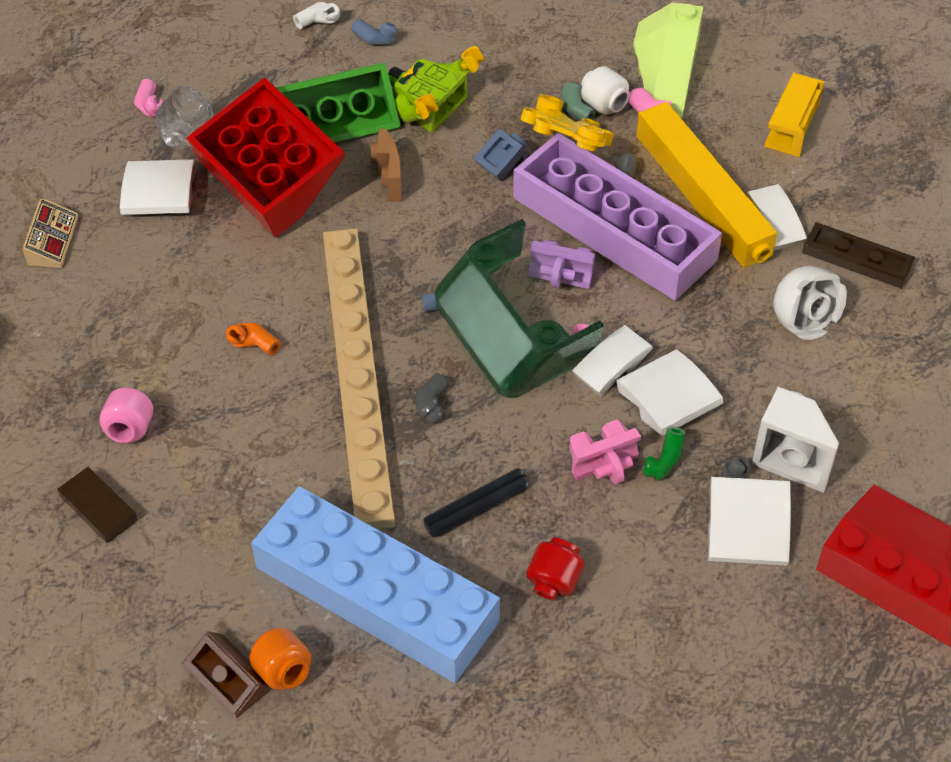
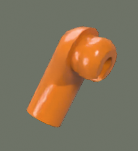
(252, 335)

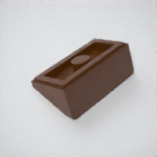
(225, 673)

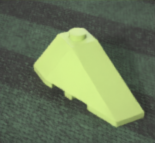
(667, 51)

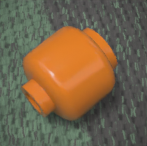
(280, 659)

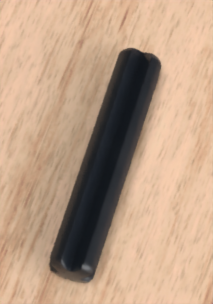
(475, 502)

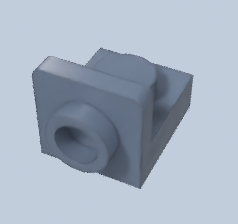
(501, 153)

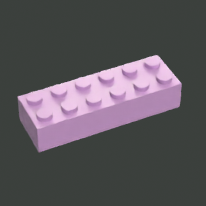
(617, 216)

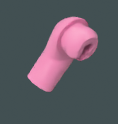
(145, 98)
(641, 100)

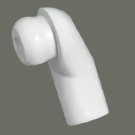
(318, 13)

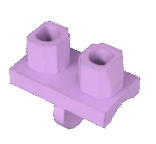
(561, 264)

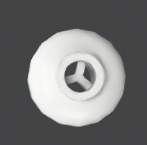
(605, 90)

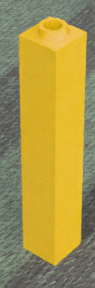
(706, 184)

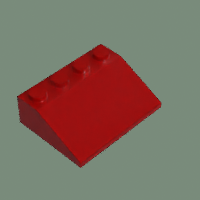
(267, 155)
(894, 560)

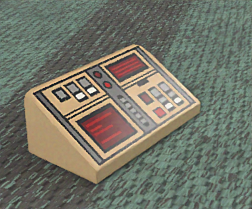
(49, 235)

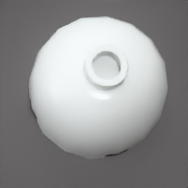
(809, 301)

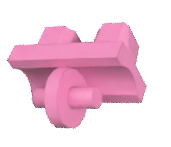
(605, 456)

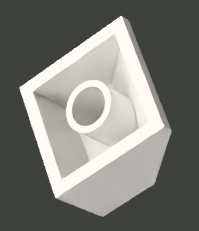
(796, 440)

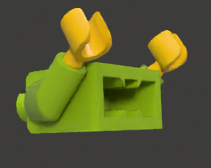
(431, 89)

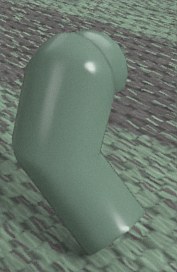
(573, 102)

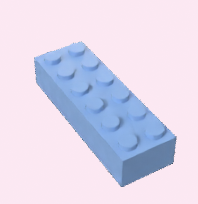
(377, 583)

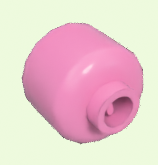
(126, 415)

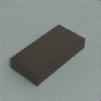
(97, 504)

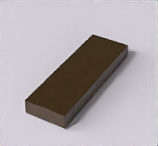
(858, 255)

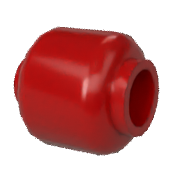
(555, 568)

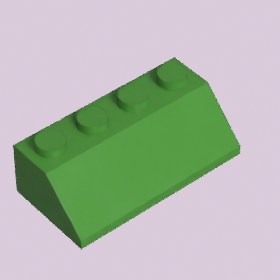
(347, 102)

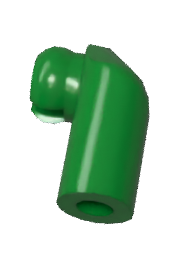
(669, 456)

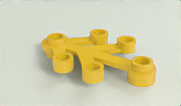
(550, 118)

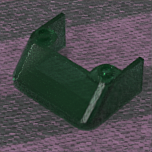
(493, 332)

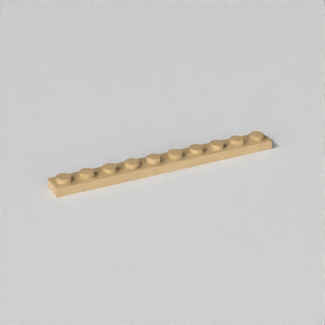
(358, 380)

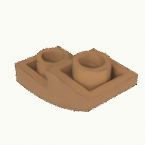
(388, 164)

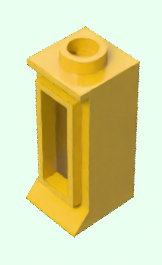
(794, 114)

